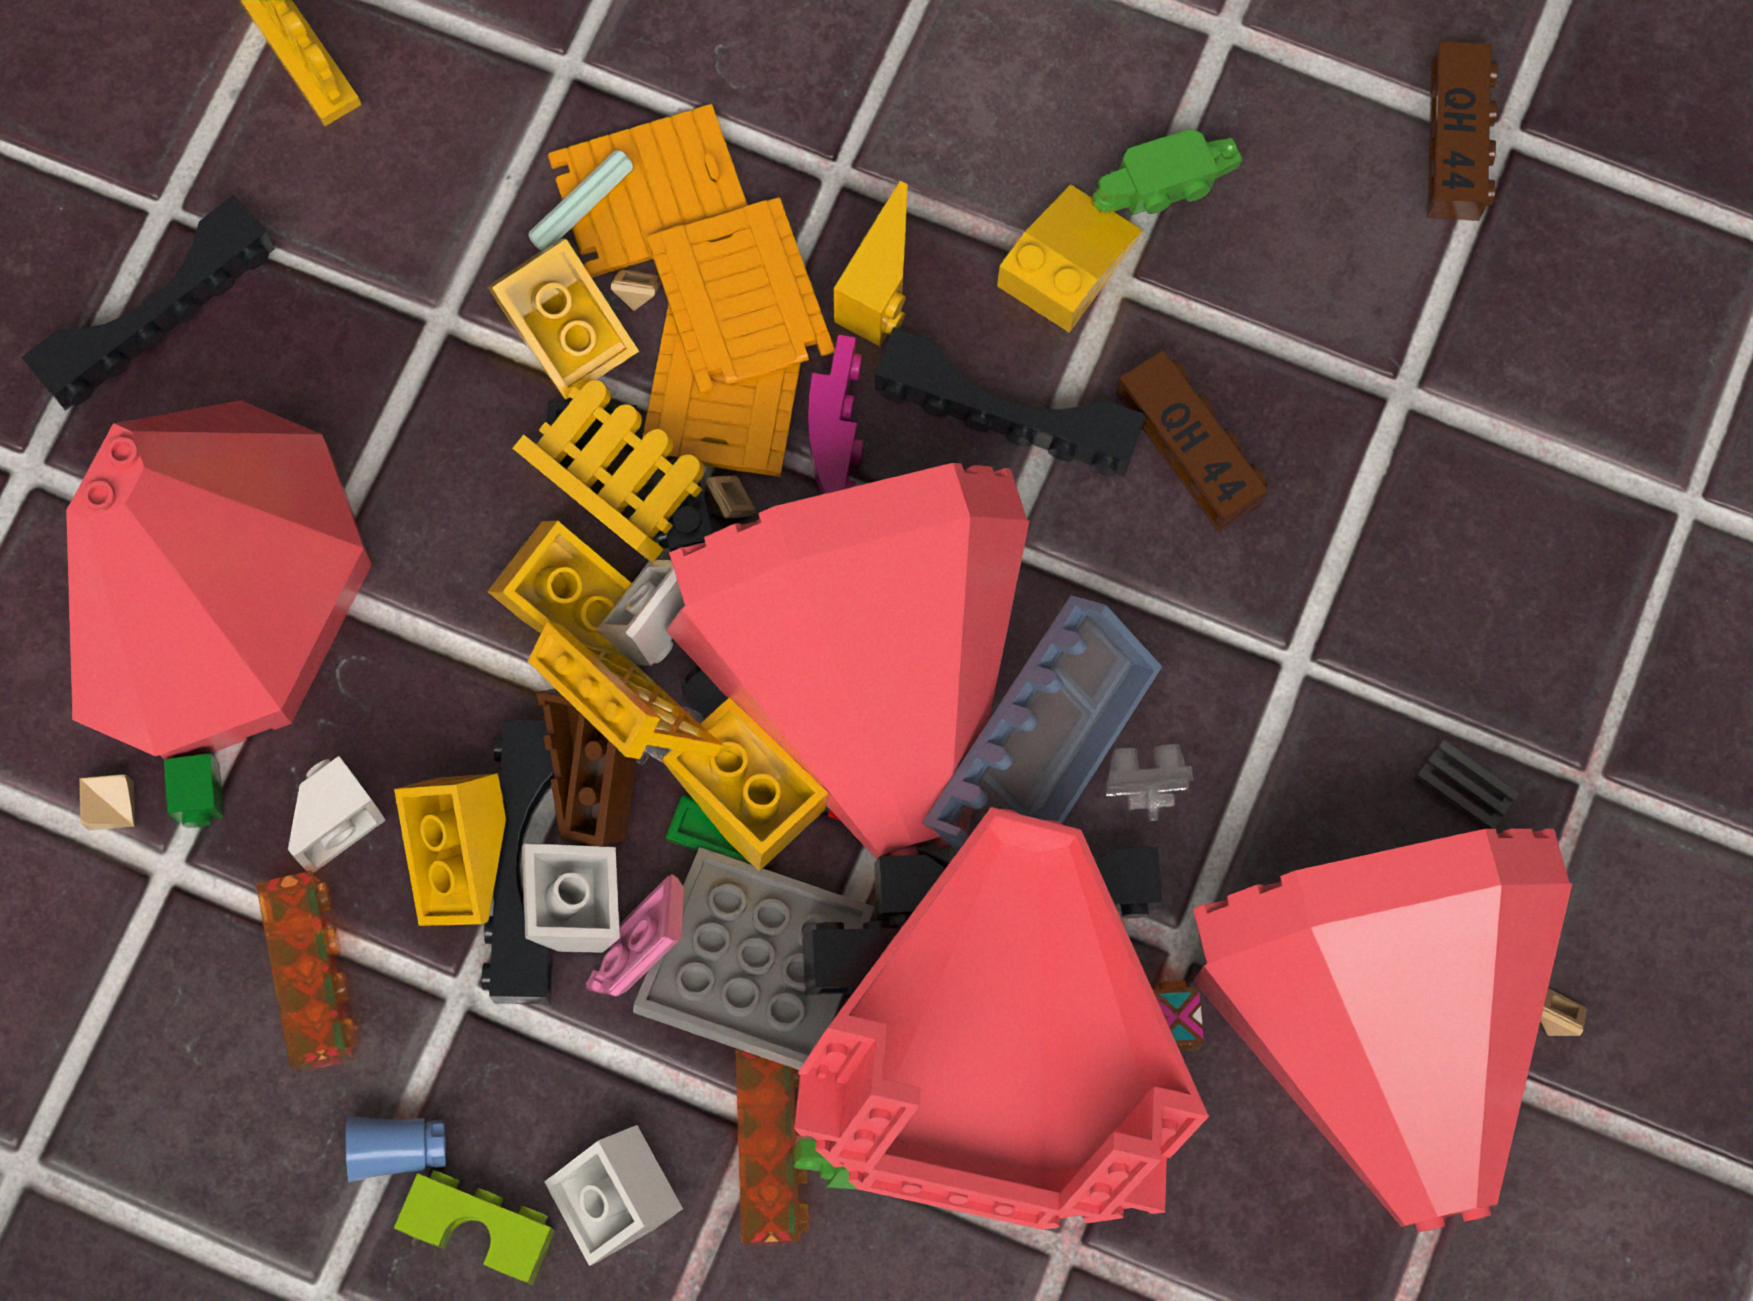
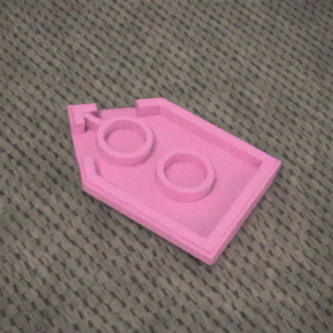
(643, 939)

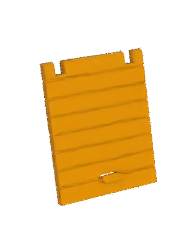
(661, 191)
(739, 293)
(746, 415)

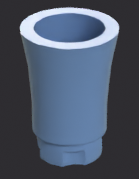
(393, 1146)

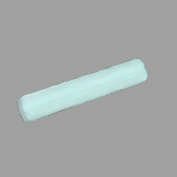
(581, 200)

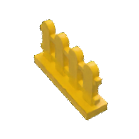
(303, 57)
(630, 477)

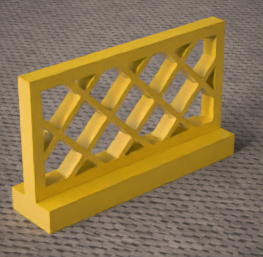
(617, 696)

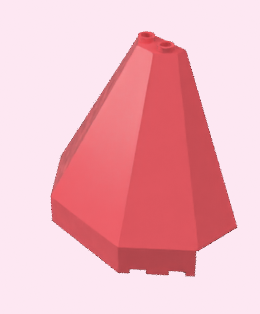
(206, 577)
(864, 634)
(1400, 1004)
(1006, 1046)

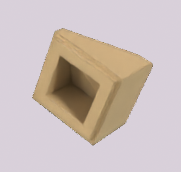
(107, 802)

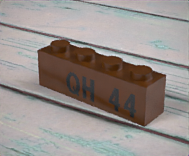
(1461, 130)
(1193, 441)

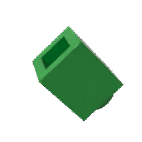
(193, 790)

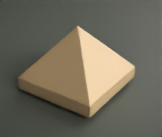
(635, 287)
(728, 497)
(1562, 1015)

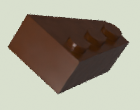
(590, 775)

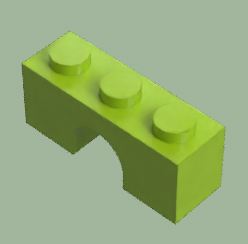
(438, 1208)

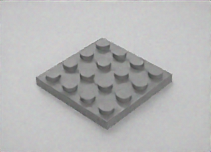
(742, 960)

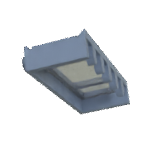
(1050, 723)

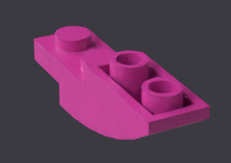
(831, 437)

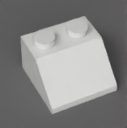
(644, 614)
(330, 814)
(570, 897)
(613, 1194)

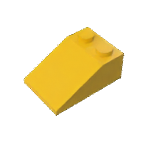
(1066, 257)
(871, 287)
(563, 317)
(560, 583)
(751, 788)
(452, 846)

